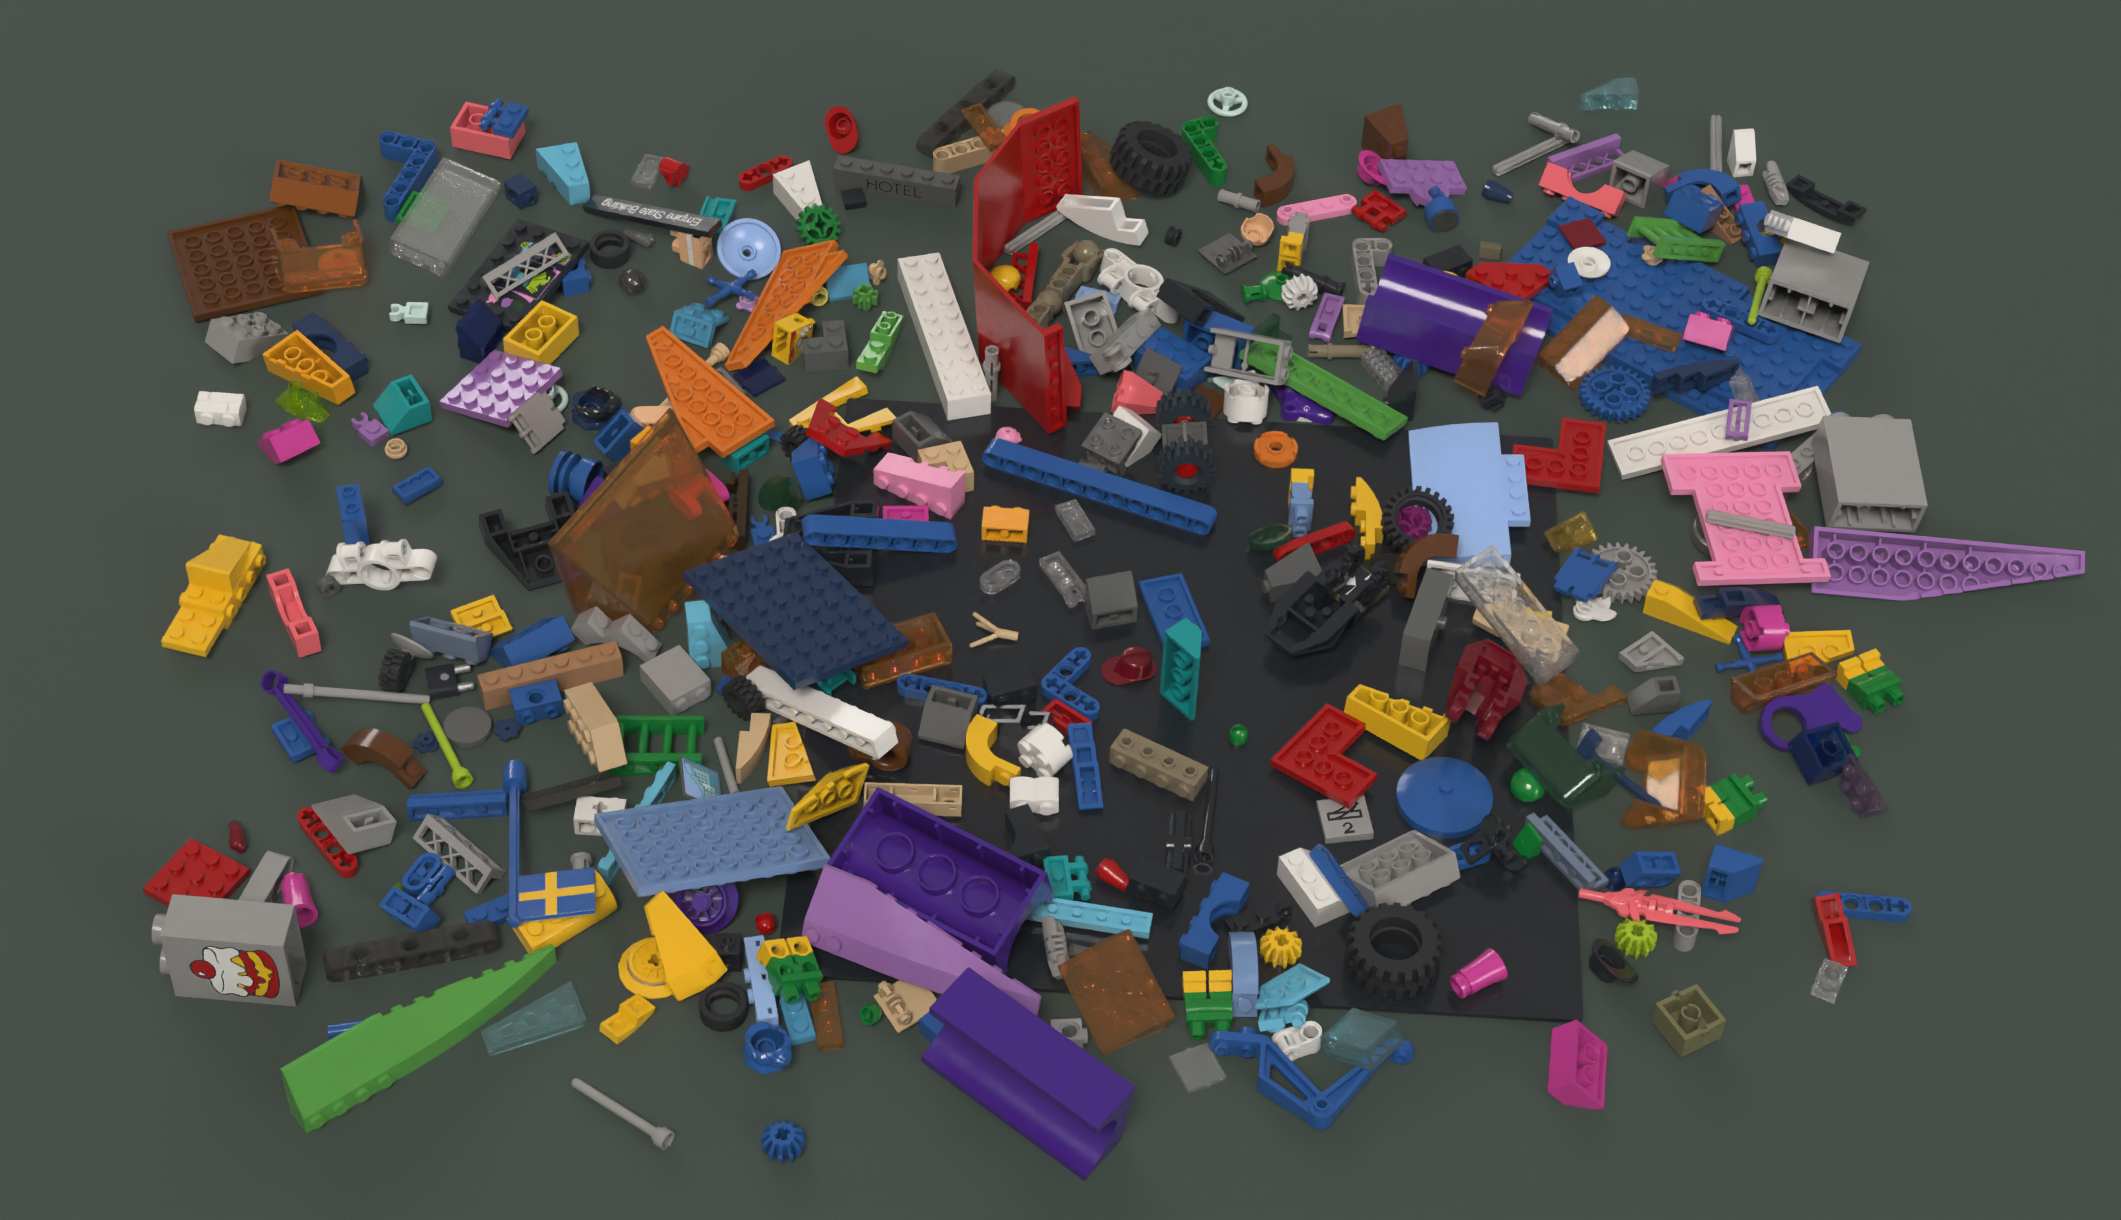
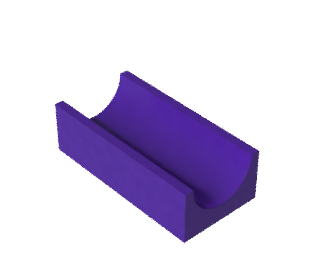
(1437, 314)
(943, 874)
(1028, 1074)

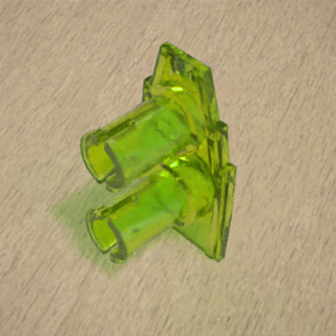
(301, 403)

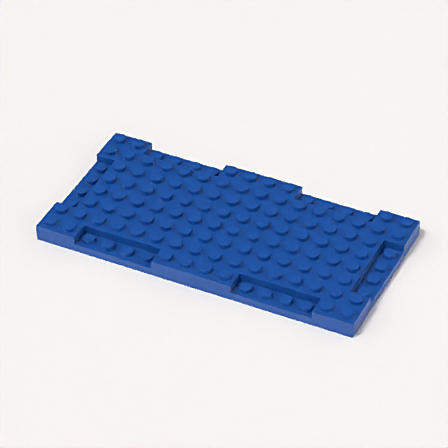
(1667, 297)

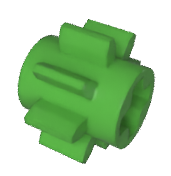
(865, 297)

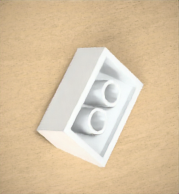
(1310, 887)

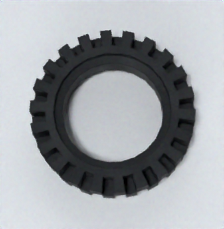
(1414, 497)

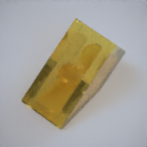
(1571, 533)

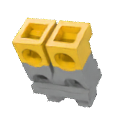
(1296, 241)

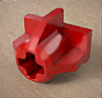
(673, 170)

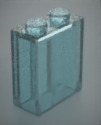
(1362, 1039)

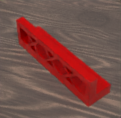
(1029, 271)

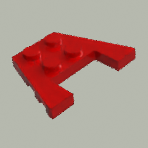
(839, 437)

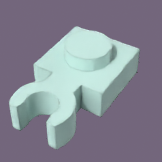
(412, 313)

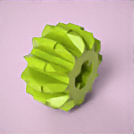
(1635, 938)

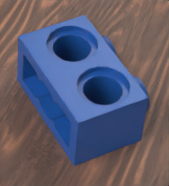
(1650, 869)
(409, 911)

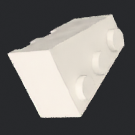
(797, 189)

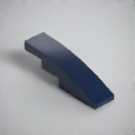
(1699, 374)

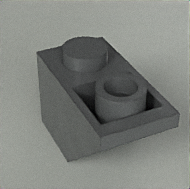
(1655, 696)

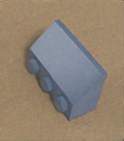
(451, 639)

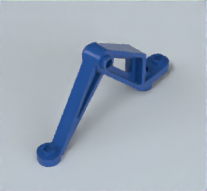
(1320, 1107)

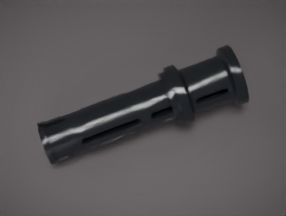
(1323, 283)

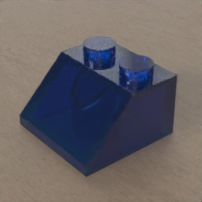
(1821, 752)

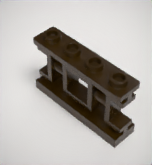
(739, 508)

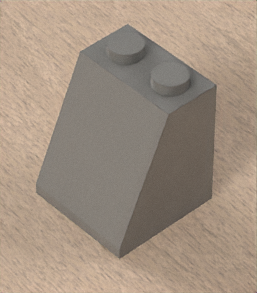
(1638, 177)

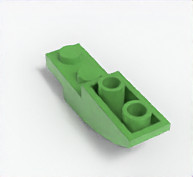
(881, 342)

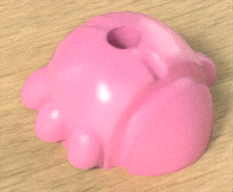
(1009, 434)

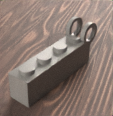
(1117, 349)

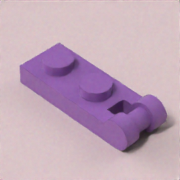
(1326, 317)

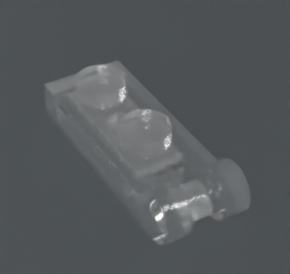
(1063, 578)

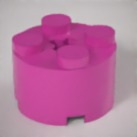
(1764, 628)

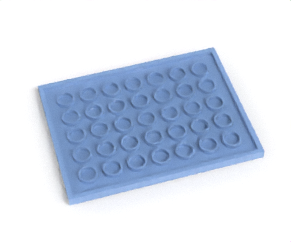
(709, 841)

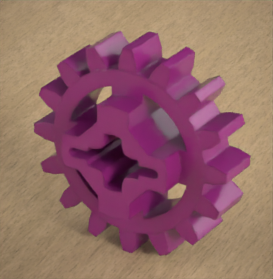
(1414, 521)

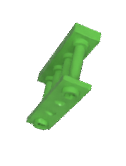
(1675, 240)

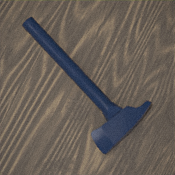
(1587, 751)

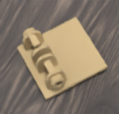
(903, 1003)

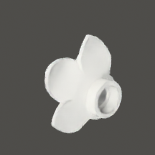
(1594, 609)

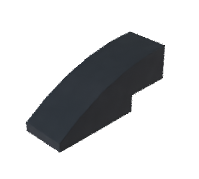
(1015, 719)

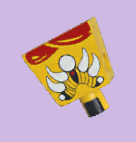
(789, 335)

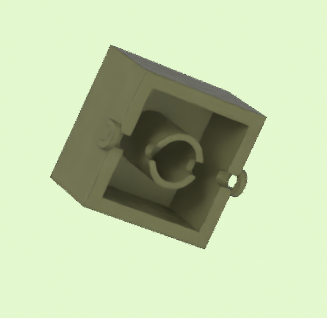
(1688, 1020)

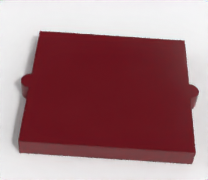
(1582, 234)

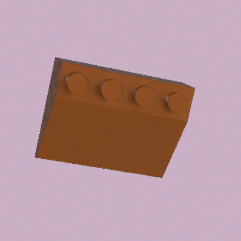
(315, 188)

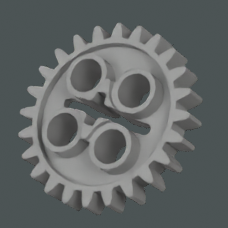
(1632, 576)

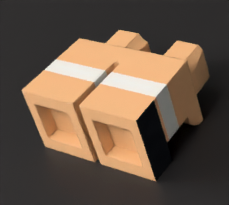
(692, 248)

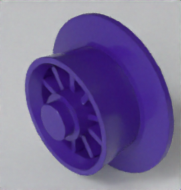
(709, 906)

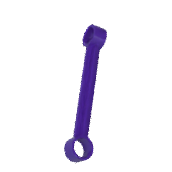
(327, 756)

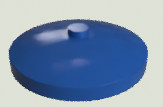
(1444, 797)

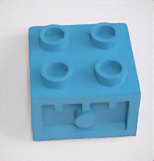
(697, 324)

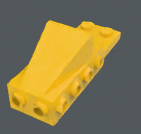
(215, 593)

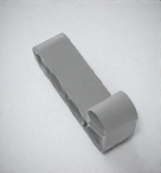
(1365, 256)

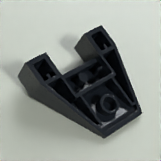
(527, 550)
(852, 564)

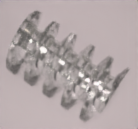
(1380, 367)

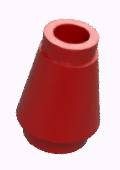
(1112, 874)

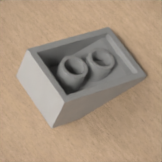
(1090, 321)

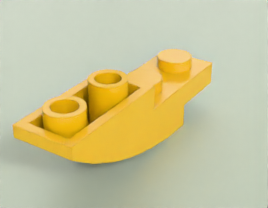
(1367, 515)

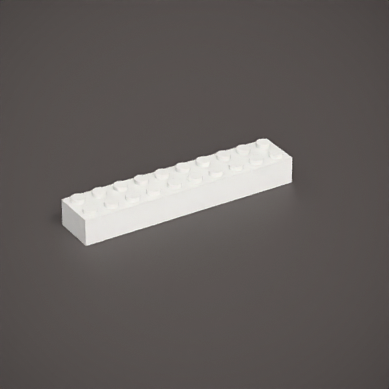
(944, 337)

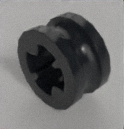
(1173, 236)

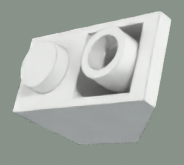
(1742, 153)

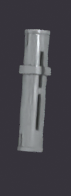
(1559, 130)
(991, 356)

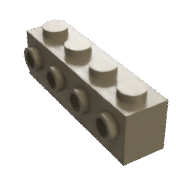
(1158, 764)

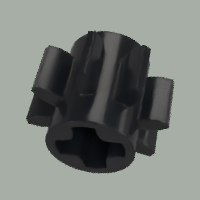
(1493, 398)

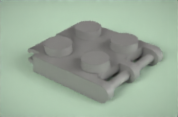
(537, 421)

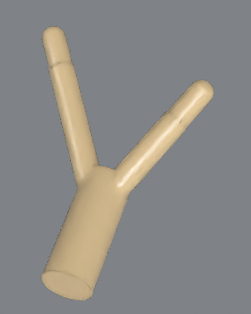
(999, 633)

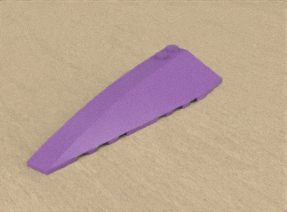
(875, 931)

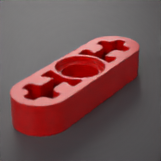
(753, 179)

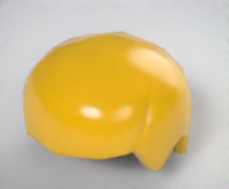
(1007, 276)

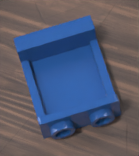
(352, 514)

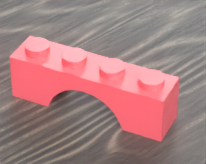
(1558, 180)
(291, 611)

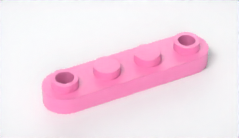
(1319, 208)

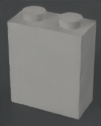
(675, 680)

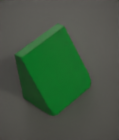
(1528, 841)

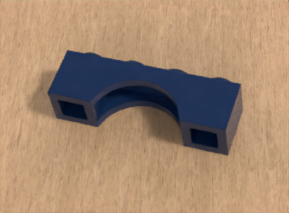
(327, 338)

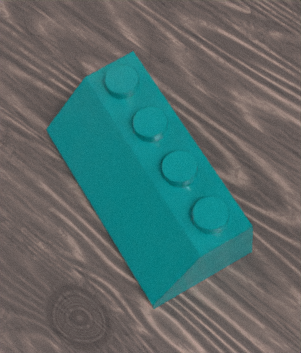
(1181, 666)

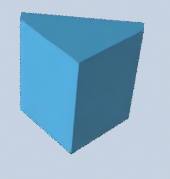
(844, 280)

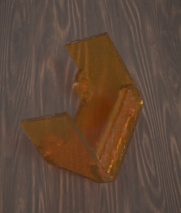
(320, 265)
(1491, 344)

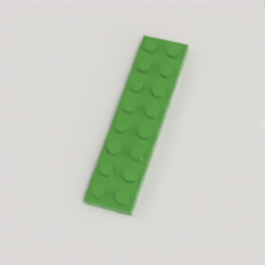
(1329, 391)

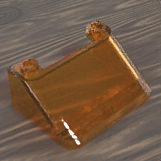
(1672, 774)

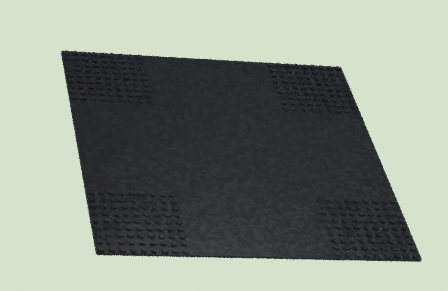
(1241, 680)

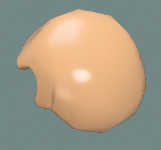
(1257, 229)

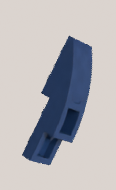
(1732, 601)

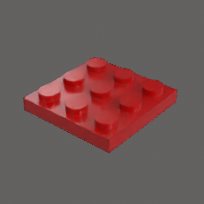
(197, 872)

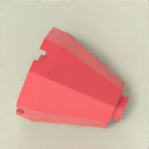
(1135, 394)

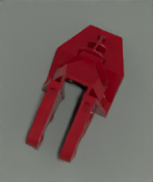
(1487, 684)

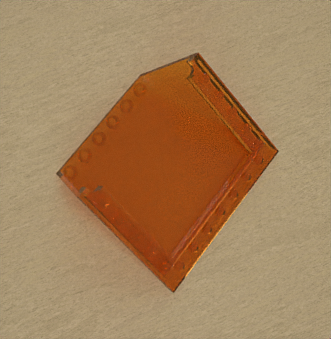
(644, 530)

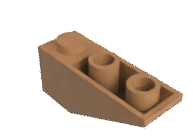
(1725, 225)

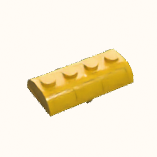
(557, 931)

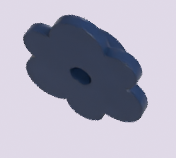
(507, 729)
(426, 742)

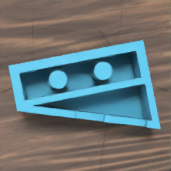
(566, 170)
(705, 634)

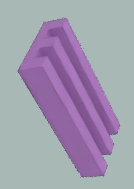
(1736, 434)

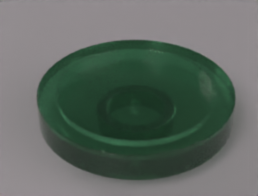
(1270, 536)

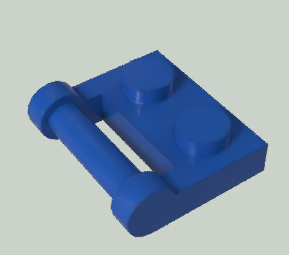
(293, 740)

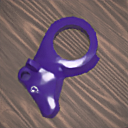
(1298, 407)
(1813, 710)

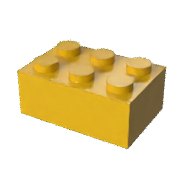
(542, 334)

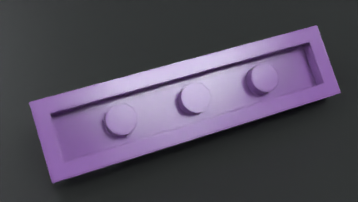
(1585, 154)

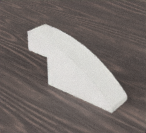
(1103, 217)

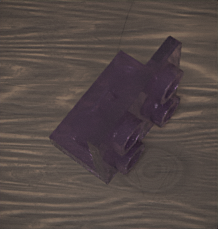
(1861, 790)

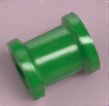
(1251, 293)

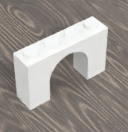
(1801, 231)

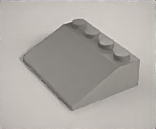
(1402, 870)

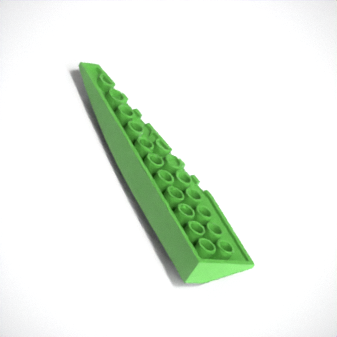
(393, 1045)

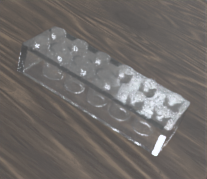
(1516, 615)

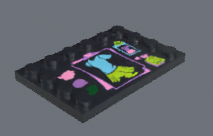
(522, 299)

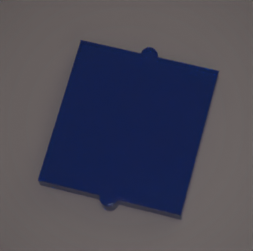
(759, 377)

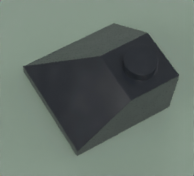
(1403, 391)

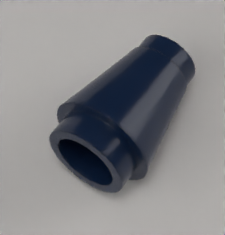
(1497, 192)

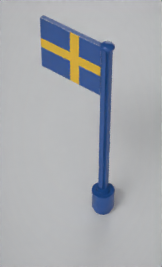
(542, 894)

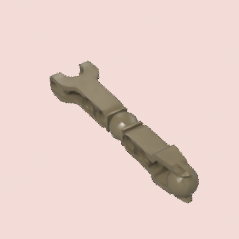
(1066, 280)

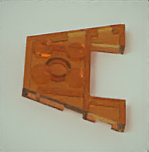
(1577, 699)

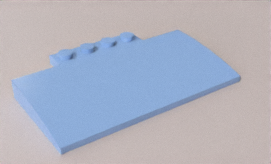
(1476, 480)

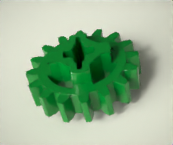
(817, 217)

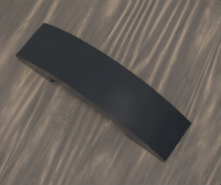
(1805, 193)

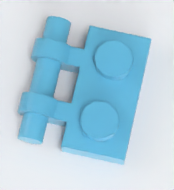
(1276, 1019)

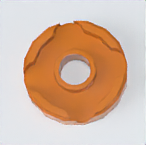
(1271, 458)

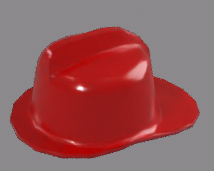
(841, 129)

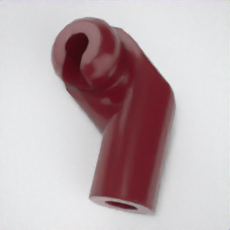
(235, 837)

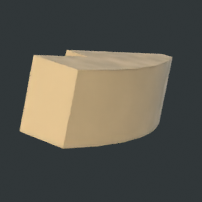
(752, 745)

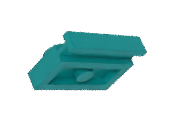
(720, 209)

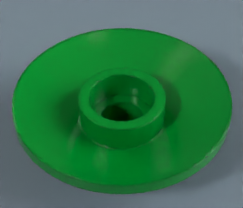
(1273, 283)

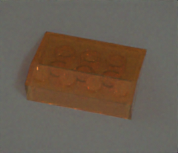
(1116, 992)

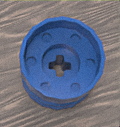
(573, 474)

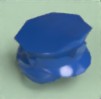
(767, 1048)

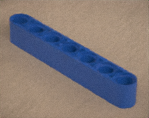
(879, 533)

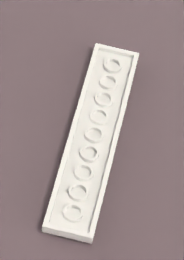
(1769, 421)

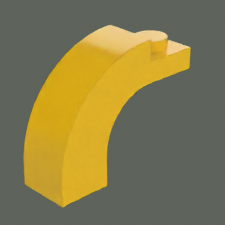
(980, 760)

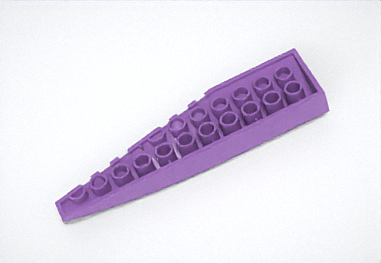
(1925, 567)

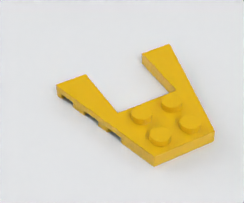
(852, 389)

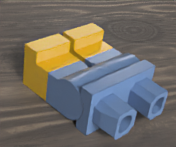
(1300, 502)

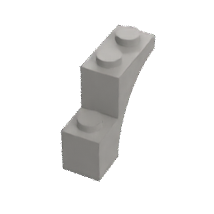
(596, 627)

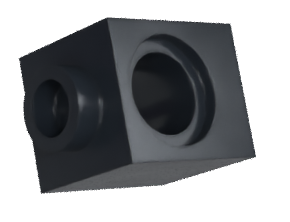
(729, 950)

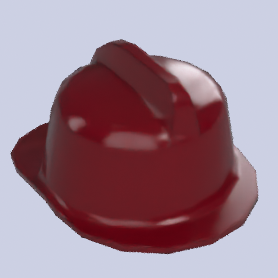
(1129, 667)

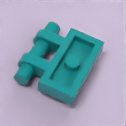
(1060, 873)

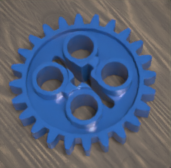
(1614, 394)

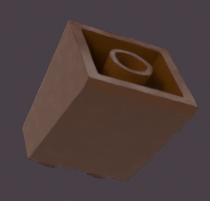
(1386, 133)

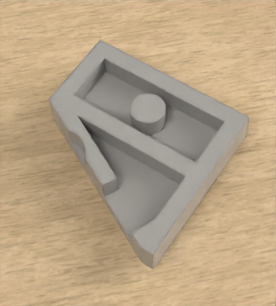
(1650, 654)

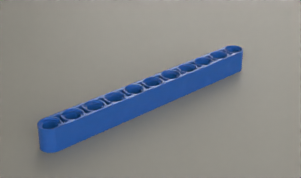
(1100, 486)

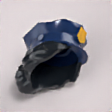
(594, 407)

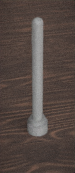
(661, 1136)

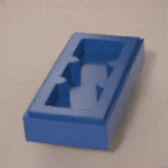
(417, 485)

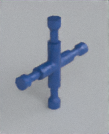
(733, 287)
(1747, 661)

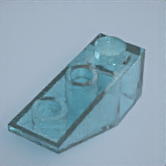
(1611, 95)

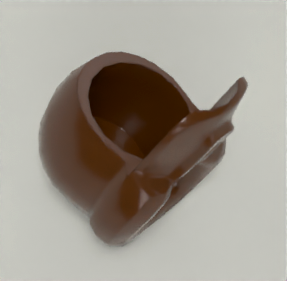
(896, 757)

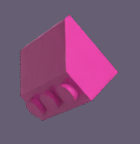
(1577, 1066)

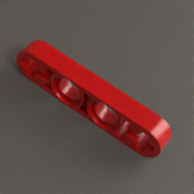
(1333, 535)
(325, 843)

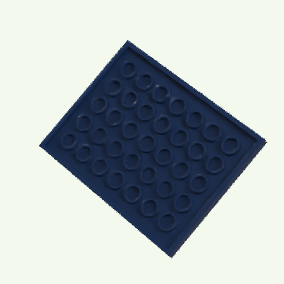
(795, 610)

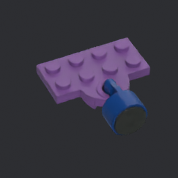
(1428, 185)

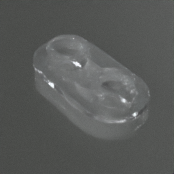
(997, 579)

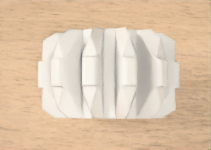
(1299, 292)

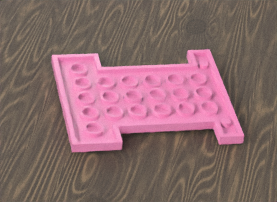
(1749, 487)

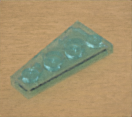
(541, 1019)

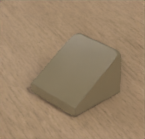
(1489, 250)

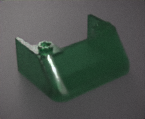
(1558, 764)

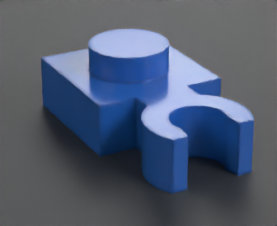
(761, 531)

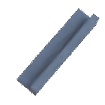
(1567, 855)

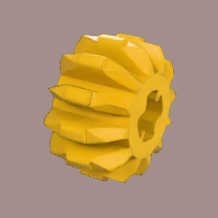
(1280, 947)

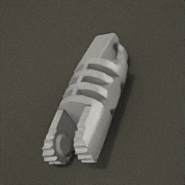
(1775, 184)
(1055, 944)

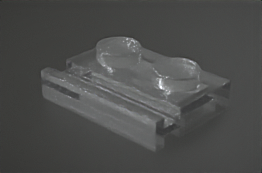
(1613, 745)

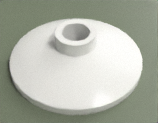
(1590, 262)

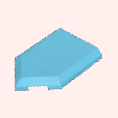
(1290, 988)

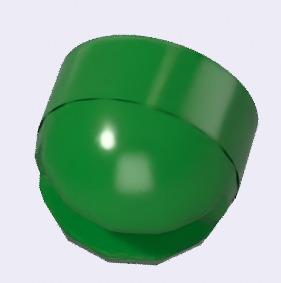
(1238, 735)
(868, 1012)

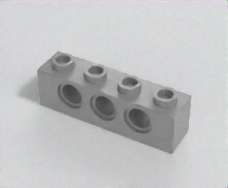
(1804, 463)

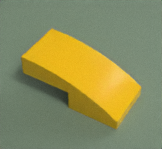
(629, 1018)

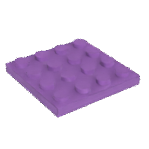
(499, 387)

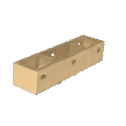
(925, 796)

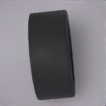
(607, 238)
(725, 1022)

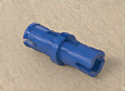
(443, 876)

